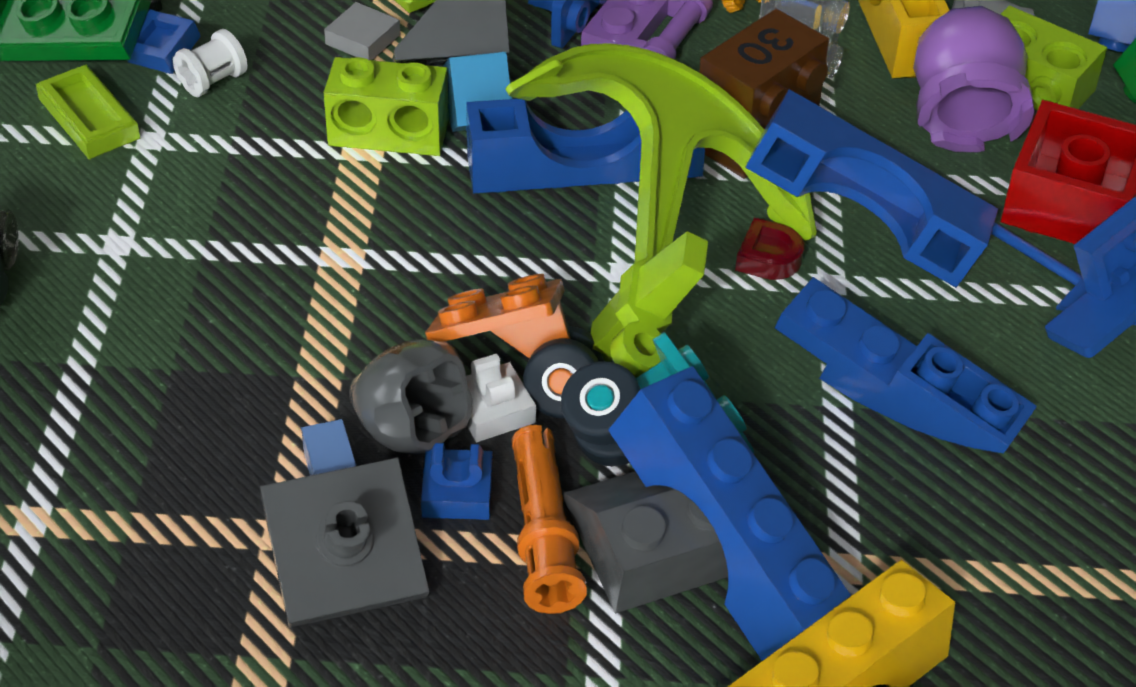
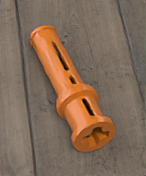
(547, 539)

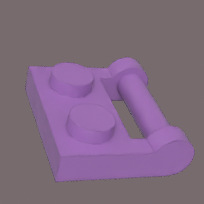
(636, 20)

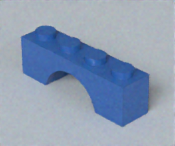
(521, 152)
(930, 216)
(775, 570)

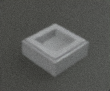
(362, 31)

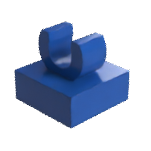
(457, 483)

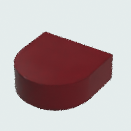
(770, 251)

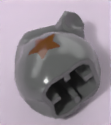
(413, 396)

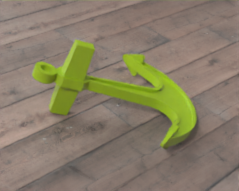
(674, 116)

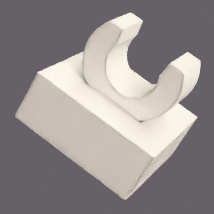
(498, 399)

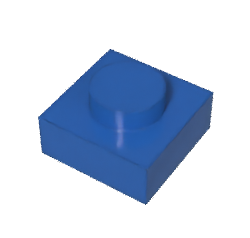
(160, 40)

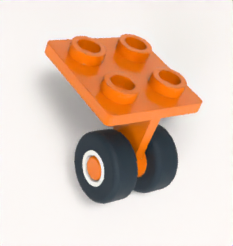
(532, 323)

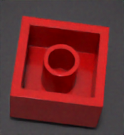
(1071, 173)

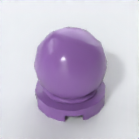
(972, 80)

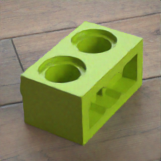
(1059, 62)
(386, 106)

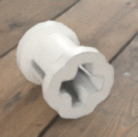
(210, 62)

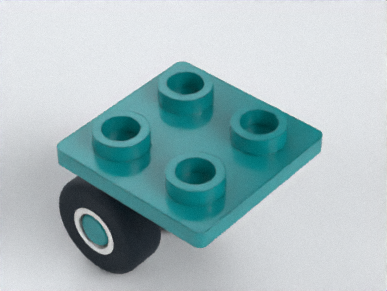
(603, 390)

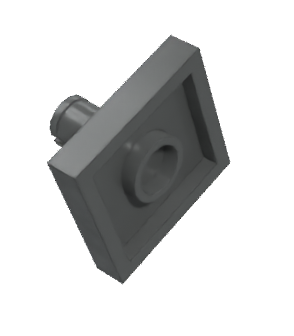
(343, 542)

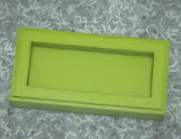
(87, 111)

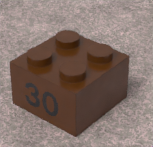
(763, 65)

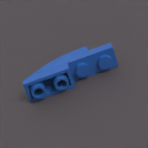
(914, 385)

